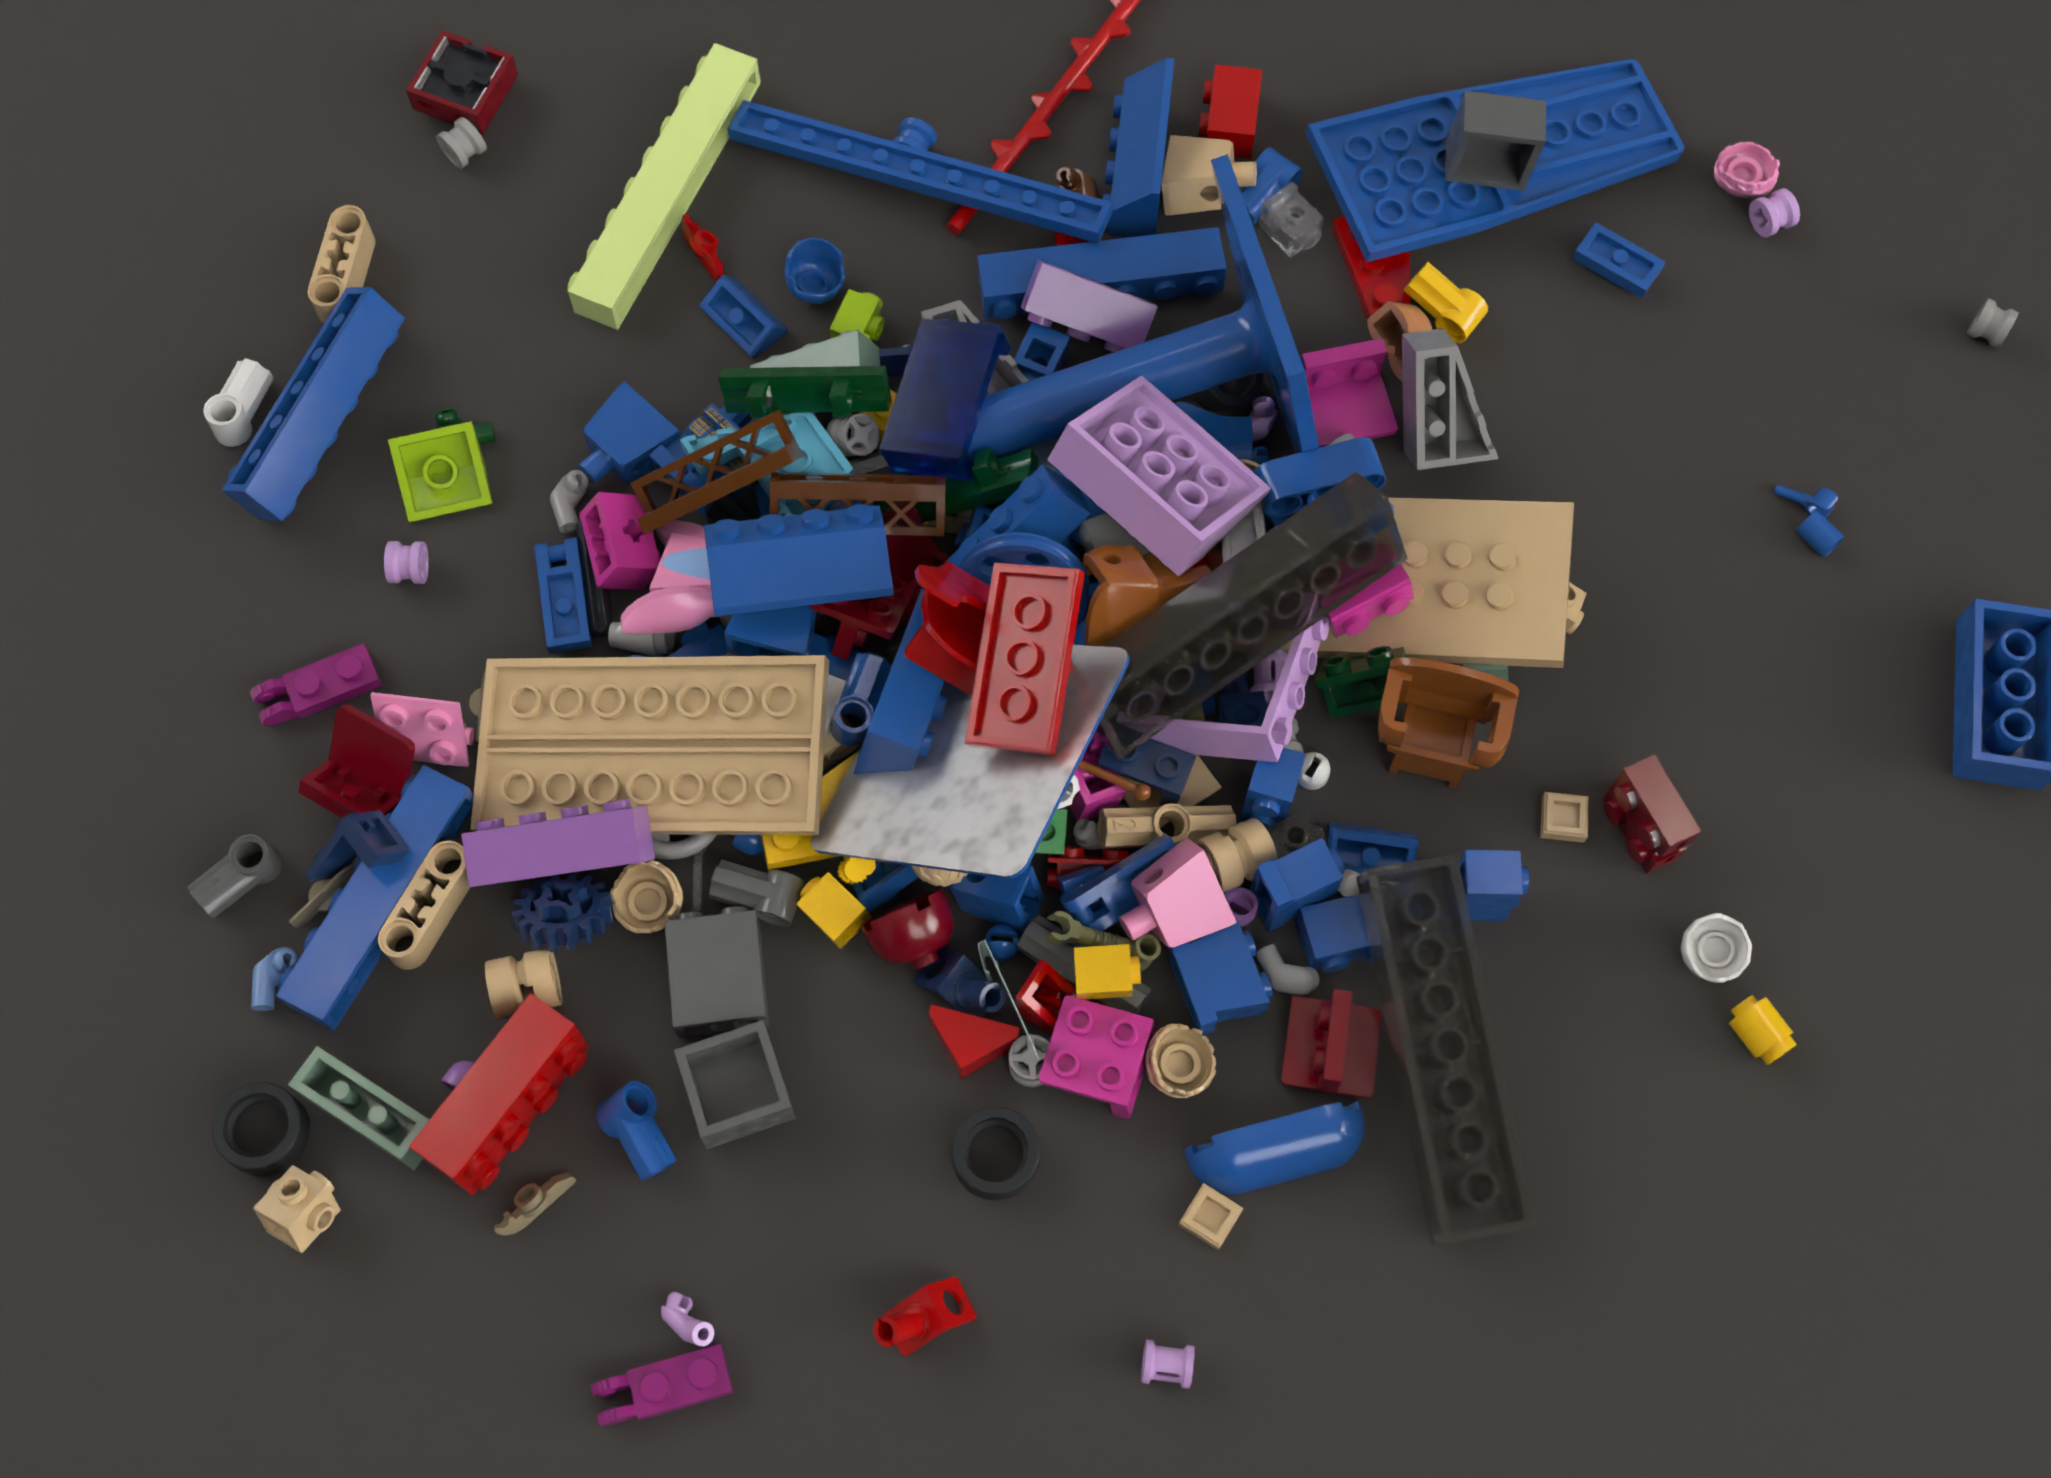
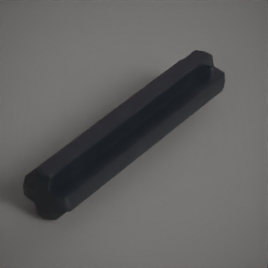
(597, 599)

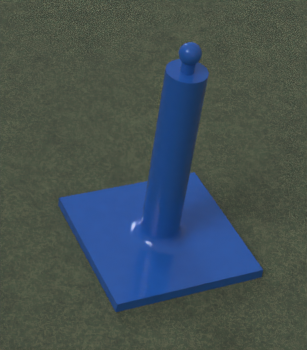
(1176, 364)

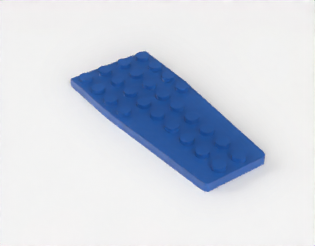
(1392, 157)

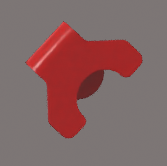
(952, 625)

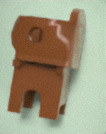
(1128, 589)
(1441, 718)

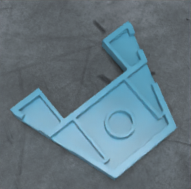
(816, 445)

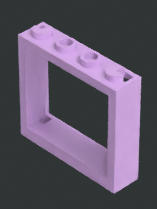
(1249, 741)

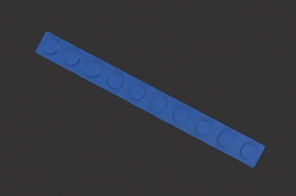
(921, 171)

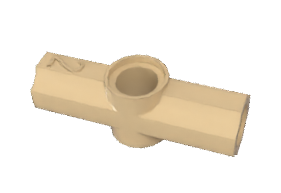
(1141, 825)

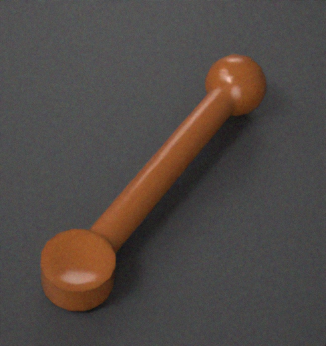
(1140, 791)

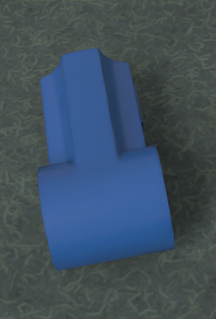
(1273, 174)
(859, 697)
(630, 1118)

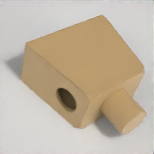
(1189, 176)

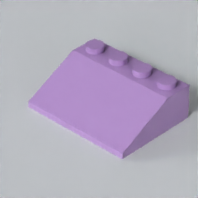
(1157, 473)

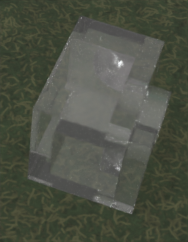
(1291, 221)

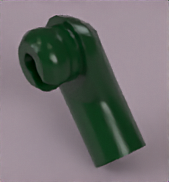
(448, 417)

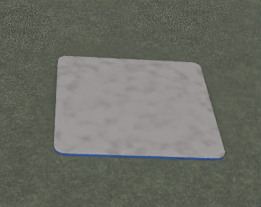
(966, 803)

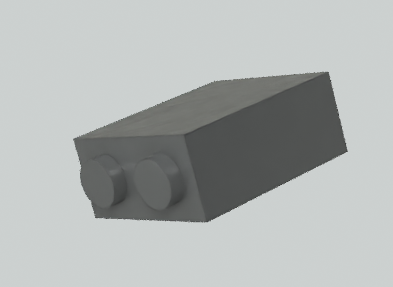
(716, 971)

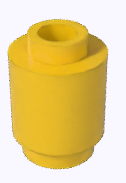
(1762, 1029)

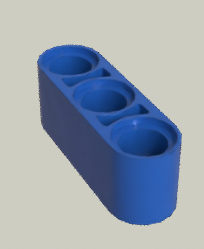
(1310, 474)

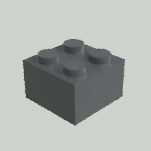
(1495, 140)
(734, 1084)

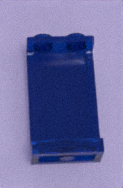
(942, 397)

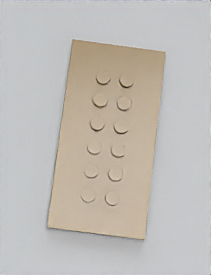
(1482, 582)
(690, 737)

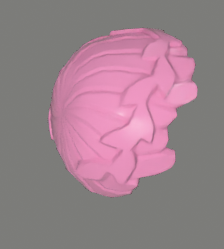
(1746, 170)

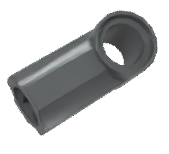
(231, 876)
(769, 893)

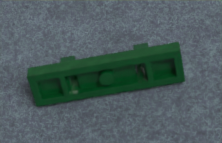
(806, 390)
(991, 481)

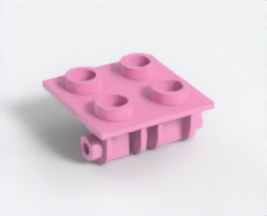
(430, 723)

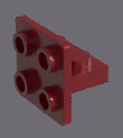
(867, 615)
(1331, 1046)

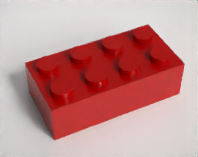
(502, 1095)

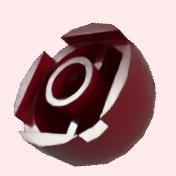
(912, 930)

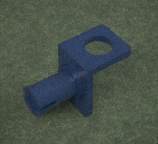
(1240, 705)
(961, 985)

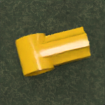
(1453, 308)

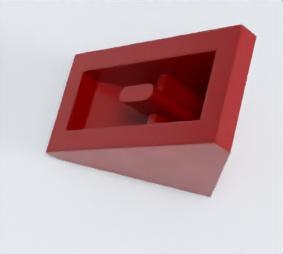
(1043, 996)
(971, 1040)

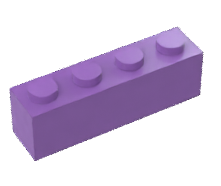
(557, 845)

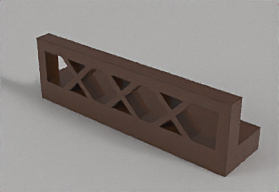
(722, 486)
(868, 488)

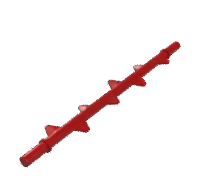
(1046, 103)

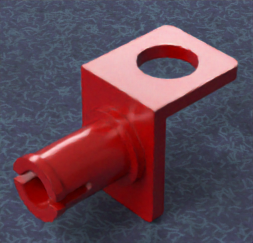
(923, 1317)

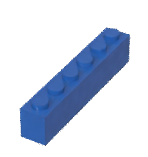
(1141, 266)
(314, 404)
(346, 944)

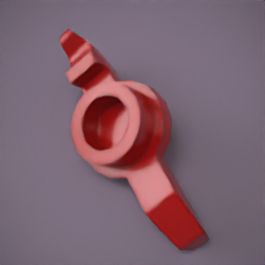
(703, 245)

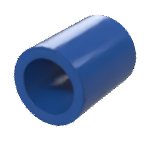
(1820, 534)

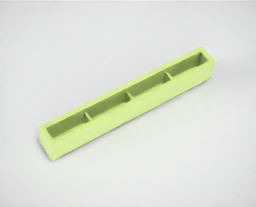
(663, 187)

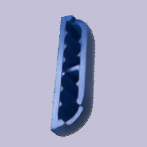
(1279, 1149)

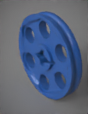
(1014, 548)

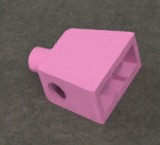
(1178, 898)

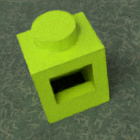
(859, 313)

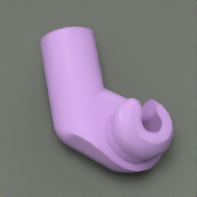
(1262, 417)
(686, 1327)

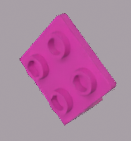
(1349, 391)
(1098, 1053)

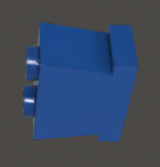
(1296, 881)
(1220, 978)

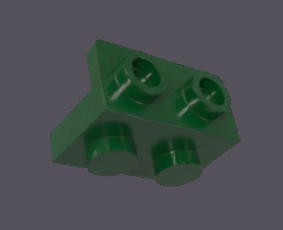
(1355, 682)

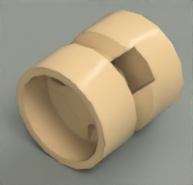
(1238, 852)
(513, 980)

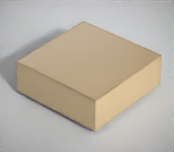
(1564, 817)
(1210, 1216)

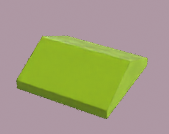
(440, 471)

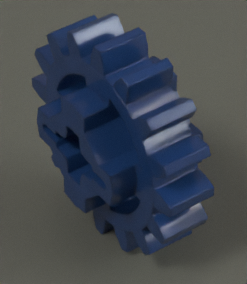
(562, 912)

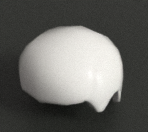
(1716, 948)

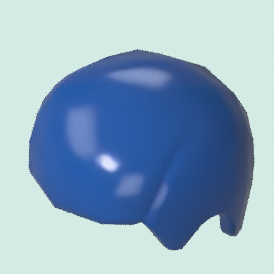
(814, 270)

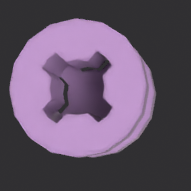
(1774, 212)
(406, 562)

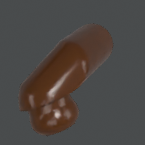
(1077, 181)

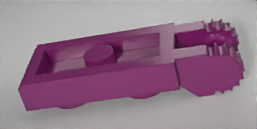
(317, 686)
(667, 1385)

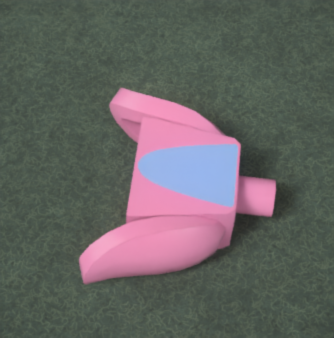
(680, 588)

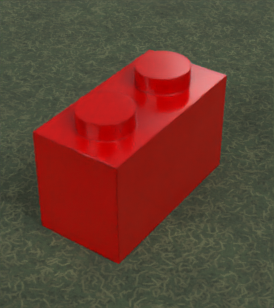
(1233, 107)

